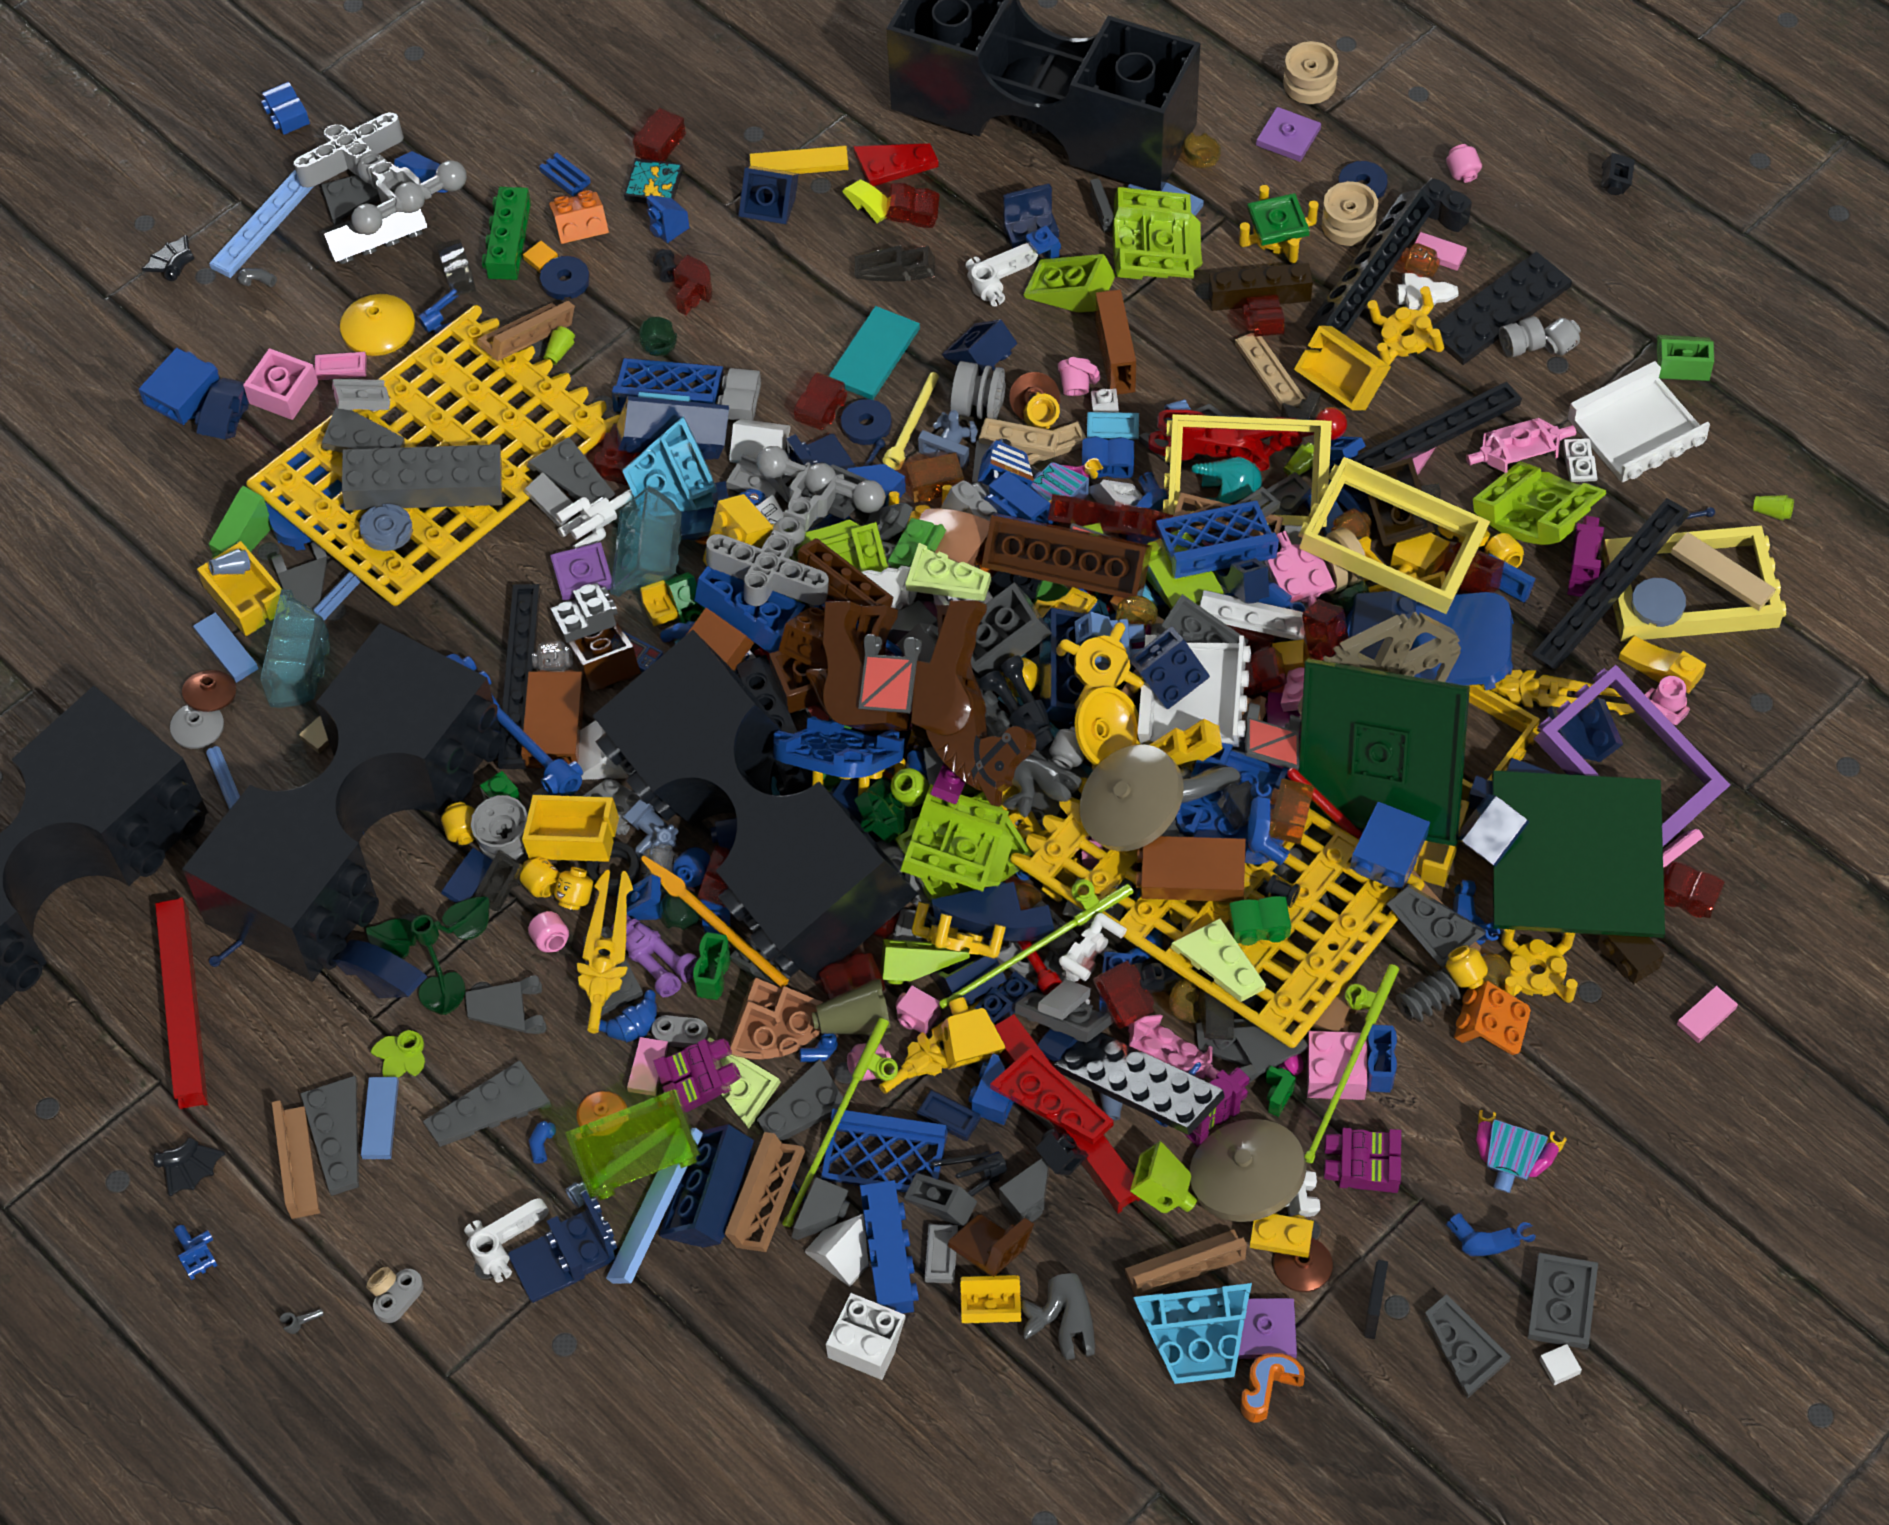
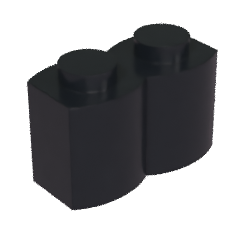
(1451, 206)

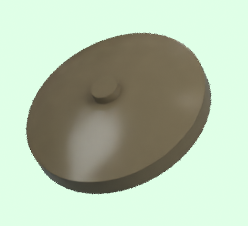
(1131, 797)
(1248, 1170)

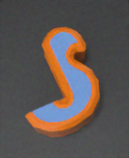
(1263, 1372)

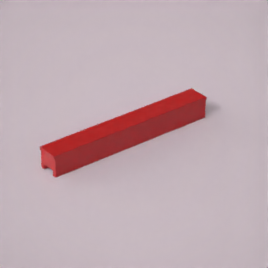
(181, 1004)
(1103, 1162)

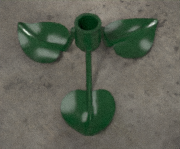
(465, 918)

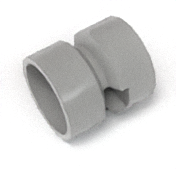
(1518, 338)

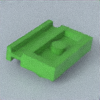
(916, 532)

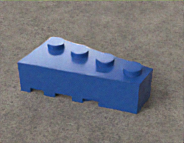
(762, 623)
(887, 1246)

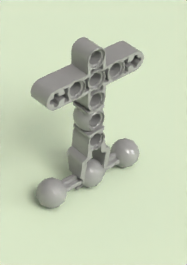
(359, 153)
(771, 566)

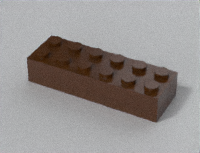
(1066, 556)

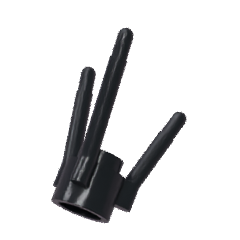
(988, 1166)

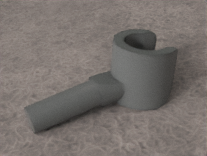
(297, 1321)

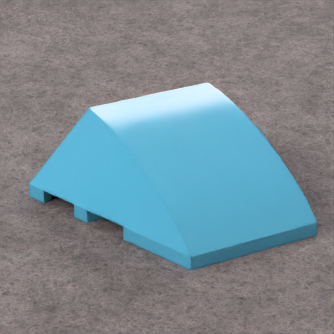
(675, 469)
(1197, 1330)

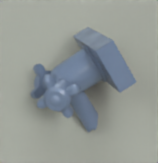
(949, 441)
(644, 817)

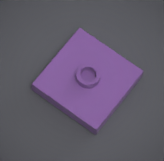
(1288, 134)
(581, 567)
(1268, 1328)

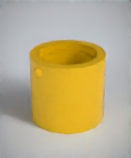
(1041, 411)

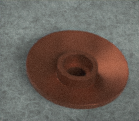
(1029, 385)
(209, 691)
(1304, 1276)

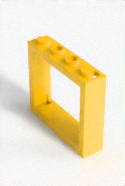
(1509, 714)

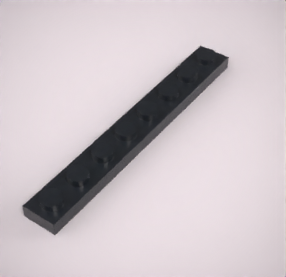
(1442, 427)
(1610, 584)
(518, 665)

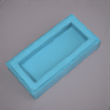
(1113, 425)

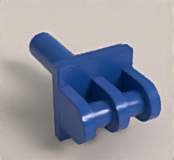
(196, 1254)

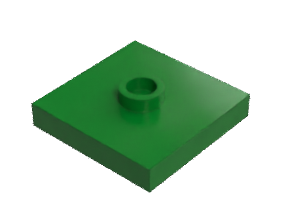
(1278, 219)

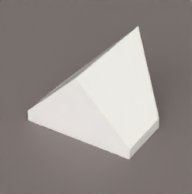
(1115, 493)
(842, 1249)

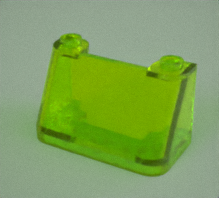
(633, 1143)

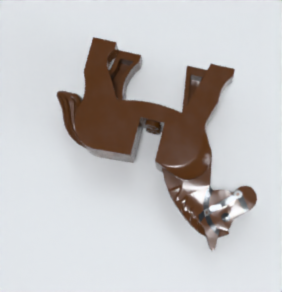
(944, 692)

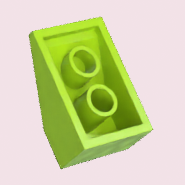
(1070, 282)
(1171, 589)

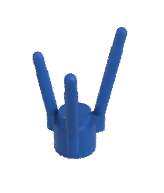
(432, 318)

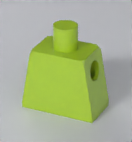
(1162, 1180)

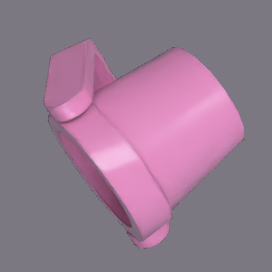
(1076, 376)
(1670, 698)

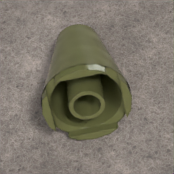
(853, 1011)

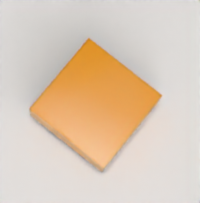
(539, 255)

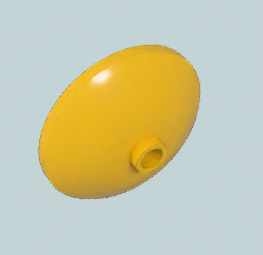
(377, 324)
(1105, 723)

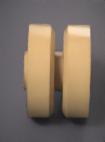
(1310, 72)
(1349, 213)
(1339, 575)

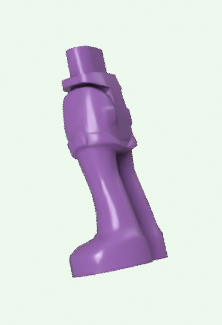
(643, 942)

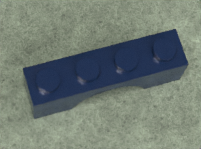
(1244, 579)

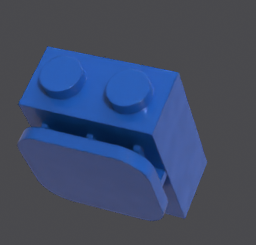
(179, 386)
(1017, 499)
(1389, 846)

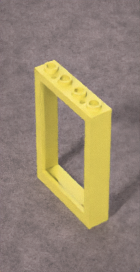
(1321, 452)
(1410, 500)
(1704, 621)

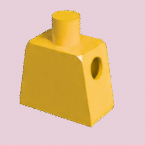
(1420, 555)
(969, 1035)

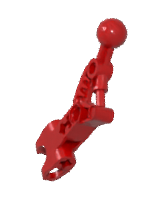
(1239, 442)

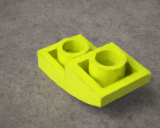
(865, 195)

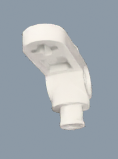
(986, 274)
(499, 1232)

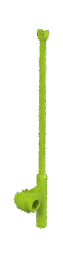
(1092, 908)
(1364, 1000)
(867, 1061)

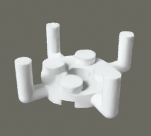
(1080, 958)

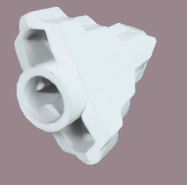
(1410, 296)
(894, 583)

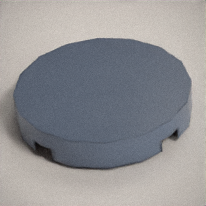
(386, 527)
(1658, 602)

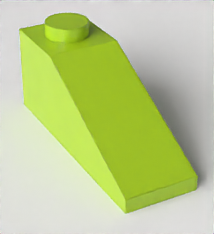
(915, 959)

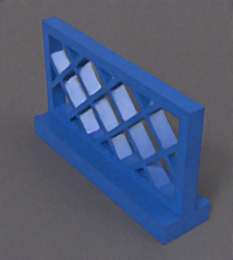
(672, 369)
(1222, 553)
(884, 1127)

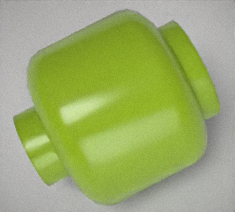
(909, 787)

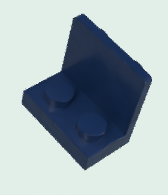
(1027, 212)
(824, 450)
(698, 522)
(1169, 667)
(1591, 731)
(591, 1236)
(547, 1263)

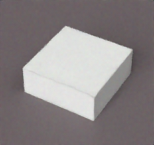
(1560, 1364)

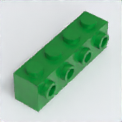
(507, 233)

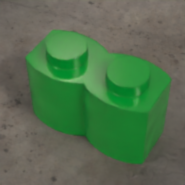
(1259, 920)
(711, 966)

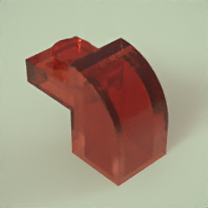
(695, 283)

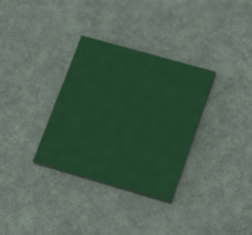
(1386, 742)
(1584, 857)

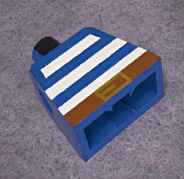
(1002, 458)

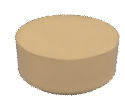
(381, 1281)

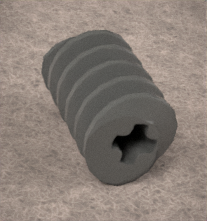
(1427, 994)

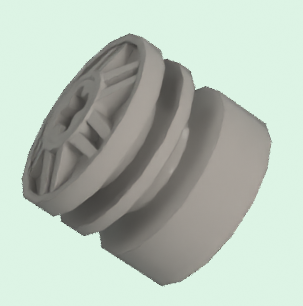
(978, 391)
(497, 819)

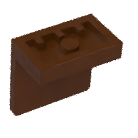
(804, 638)
(989, 1244)

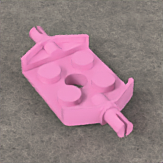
(1504, 447)
(1164, 1045)

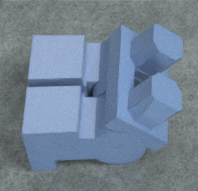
(1097, 625)

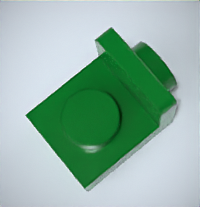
(1281, 1089)

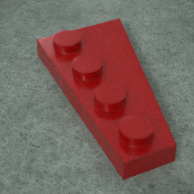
(1048, 1093)

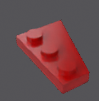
(892, 162)

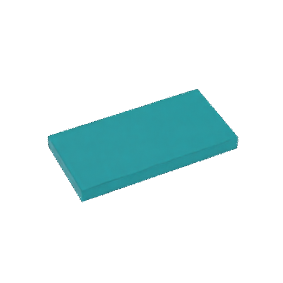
(874, 352)

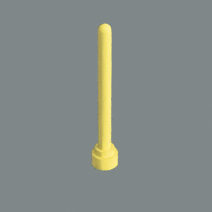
(895, 456)

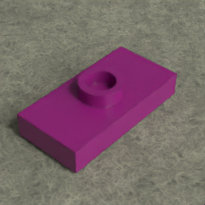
(948, 785)

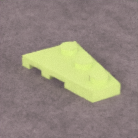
(942, 576)
(1221, 957)
(751, 1090)

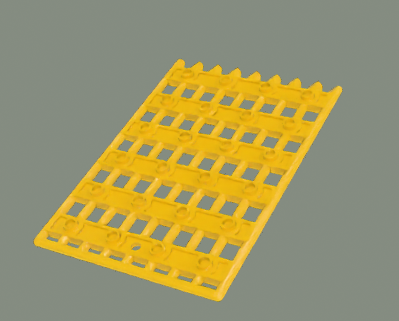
(449, 432)
(1314, 968)

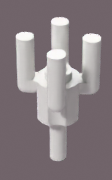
(592, 518)

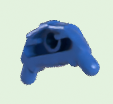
(634, 1020)

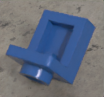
(1044, 242)

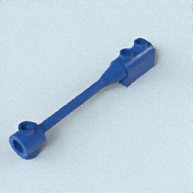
(559, 775)

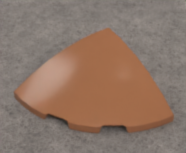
(964, 534)
(773, 1022)

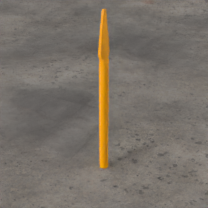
(677, 888)

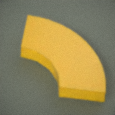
(1074, 601)

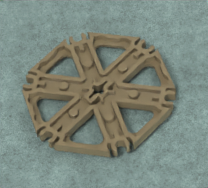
(1394, 651)

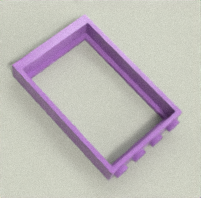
(1574, 764)

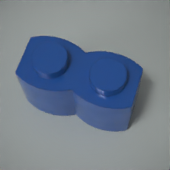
(285, 108)
(1113, 454)
(1381, 1058)

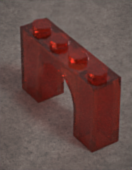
(1114, 519)

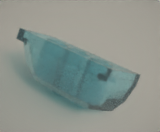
(646, 542)
(294, 653)

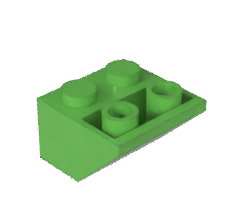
(1685, 357)

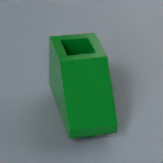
(682, 593)

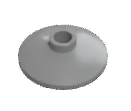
(198, 733)

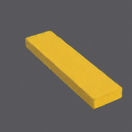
(803, 160)

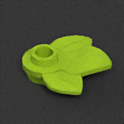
(397, 1057)

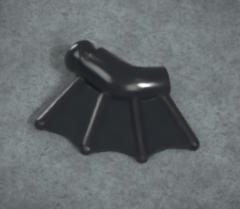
(171, 259)
(187, 1164)

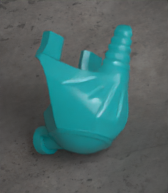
(1235, 475)

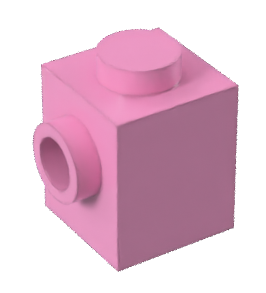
(917, 1010)

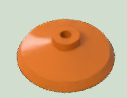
(598, 1106)

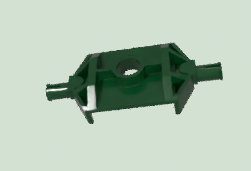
(883, 812)

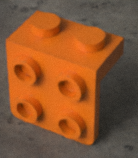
(579, 216)
(1493, 1016)

